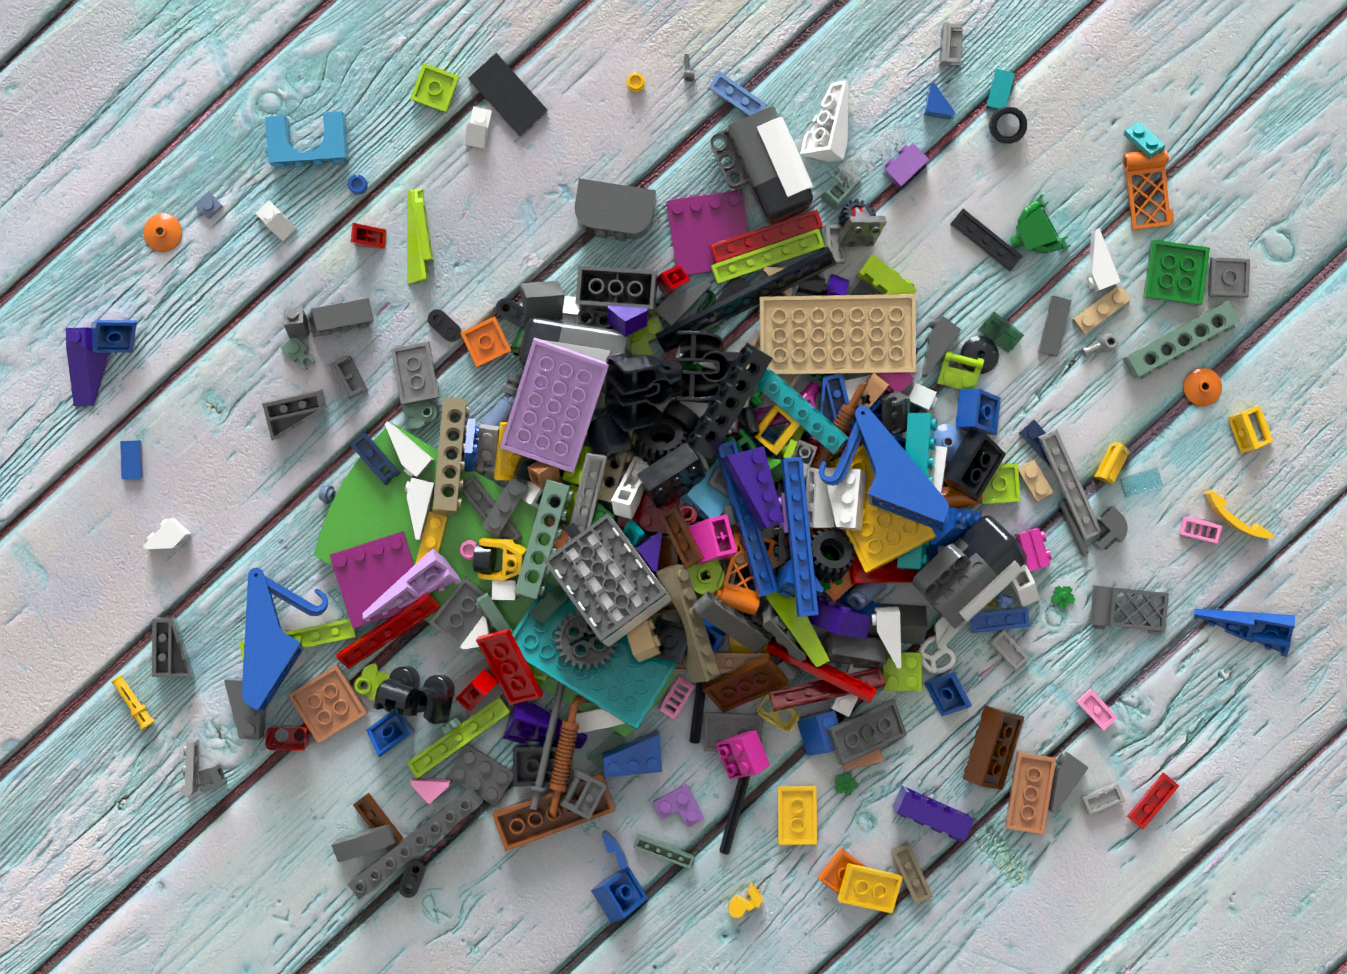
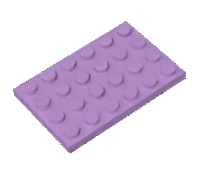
(554, 405)

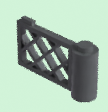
(1104, 609)

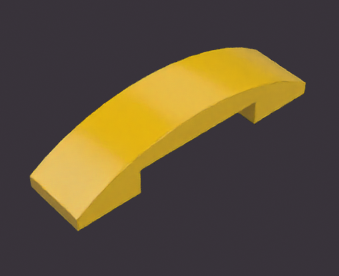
(1218, 503)

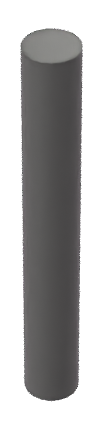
(1073, 527)

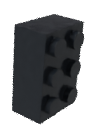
(671, 475)
(527, 761)

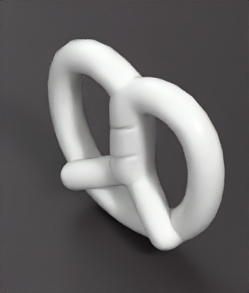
(935, 656)

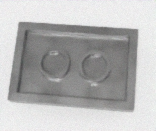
(415, 373)

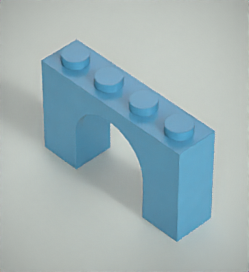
(332, 149)

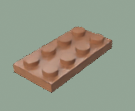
(1030, 793)

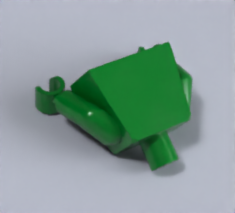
(1037, 230)

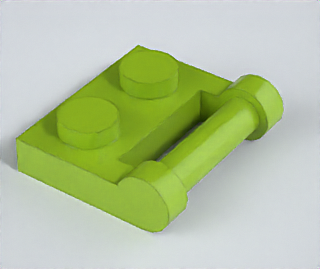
(958, 377)

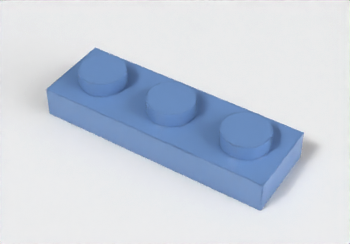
(736, 95)

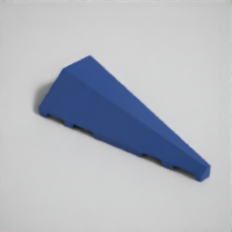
(1268, 629)

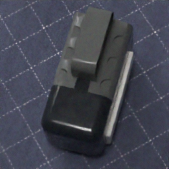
(768, 162)
(971, 571)

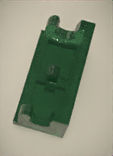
(1000, 332)

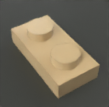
(1035, 480)

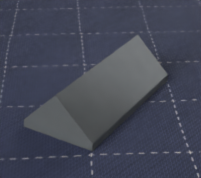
(912, 623)

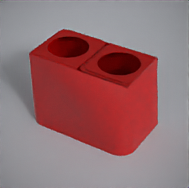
(297, 746)

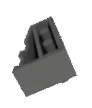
(340, 317)
(248, 722)

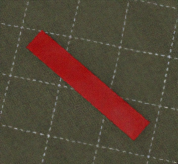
(765, 236)
(388, 630)
(826, 673)

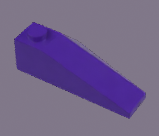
(84, 366)
(531, 723)

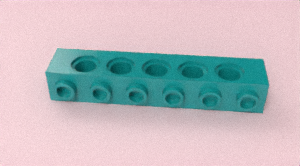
(802, 411)

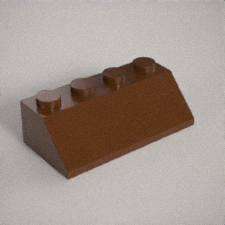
(993, 747)

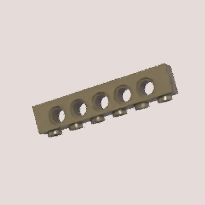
(450, 408)
(605, 492)

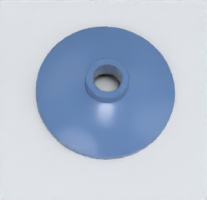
(951, 432)

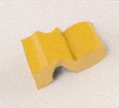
(738, 904)

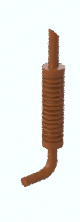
(842, 423)
(564, 757)

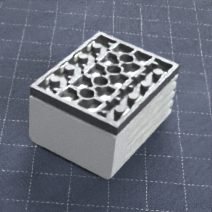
(606, 579)

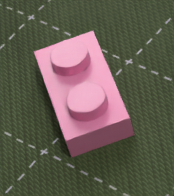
(1096, 709)

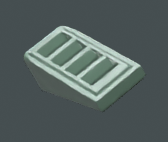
(832, 197)

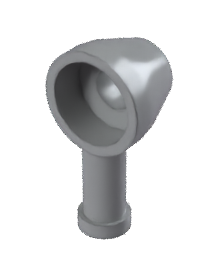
(1102, 344)

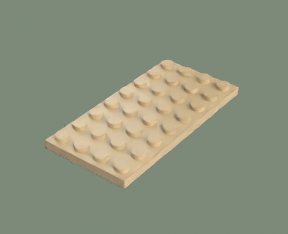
(839, 333)

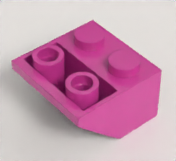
(714, 539)
(743, 755)

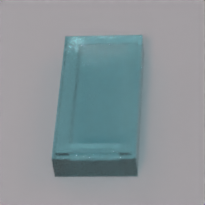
(1141, 482)

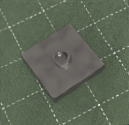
(1229, 277)

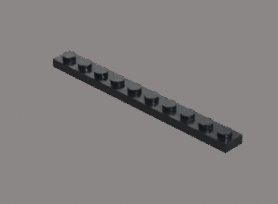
(748, 297)

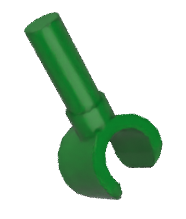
(755, 401)

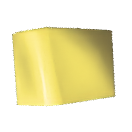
(788, 726)

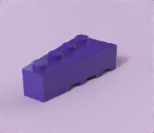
(932, 813)

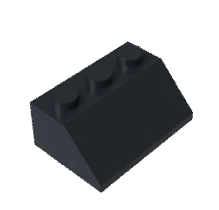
(973, 464)

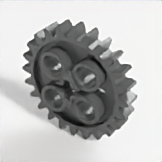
(592, 655)

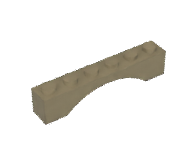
(700, 657)

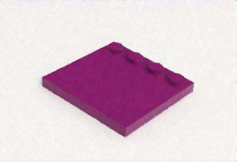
(703, 222)
(369, 572)

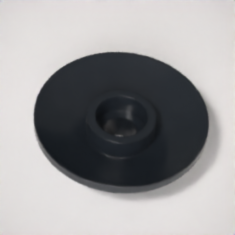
(987, 346)

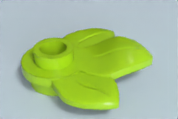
(372, 678)

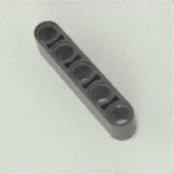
(731, 622)

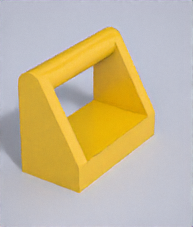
(1244, 431)
(784, 436)
(1112, 463)

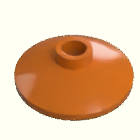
(170, 237)
(1193, 386)

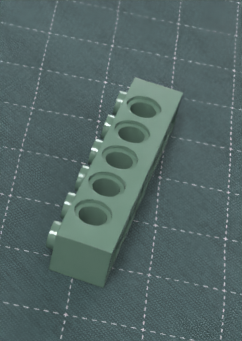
(1223, 313)
(524, 584)

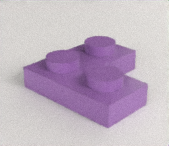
(681, 801)

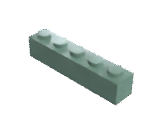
(493, 613)
(664, 851)

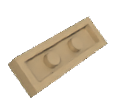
(1101, 309)

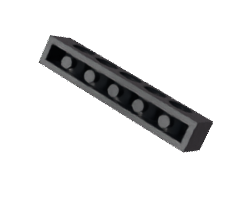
(738, 397)

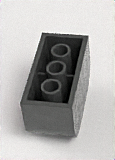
(614, 209)
(617, 287)

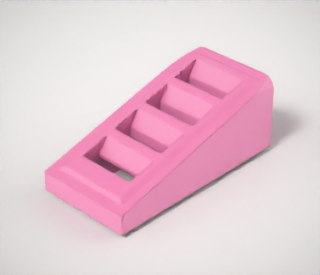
(1218, 528)
(667, 711)

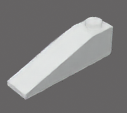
(829, 133)

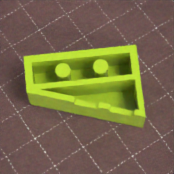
(884, 278)

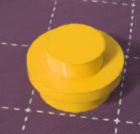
(635, 82)

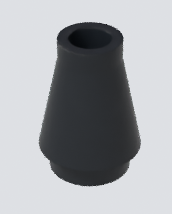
(749, 421)

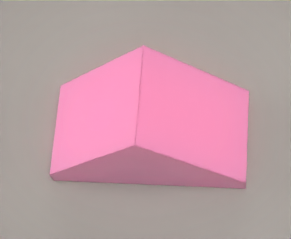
(430, 788)

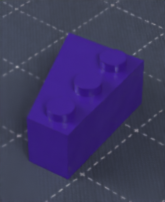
(840, 619)

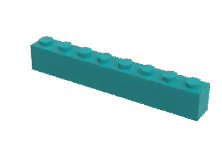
(919, 446)

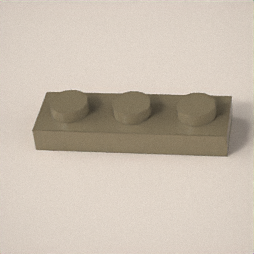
(911, 873)

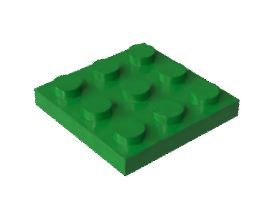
(1176, 272)

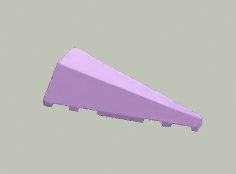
(427, 575)

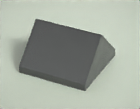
(542, 300)

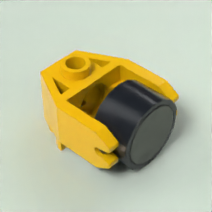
(485, 558)

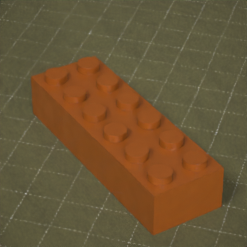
(522, 825)

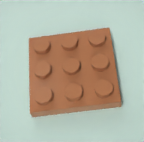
(327, 703)

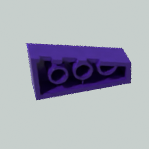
(755, 485)

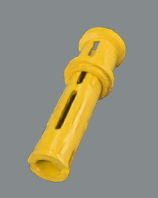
(137, 711)

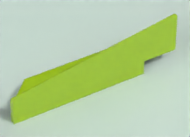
(418, 238)
(799, 627)

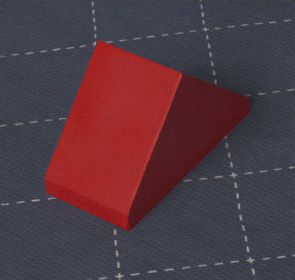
(368, 236)

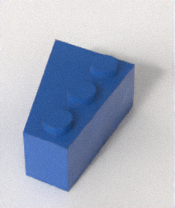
(832, 397)
(634, 757)

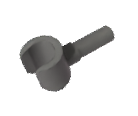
(688, 74)

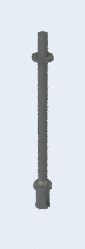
(538, 788)

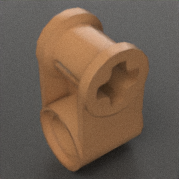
(873, 390)

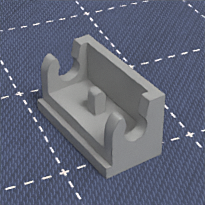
(950, 45)

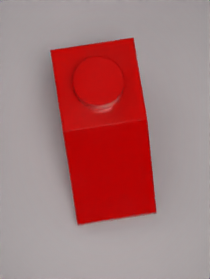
(672, 280)
(476, 690)

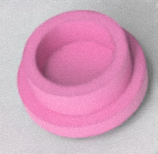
(467, 549)

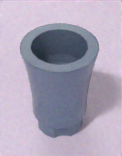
(500, 412)
(863, 594)

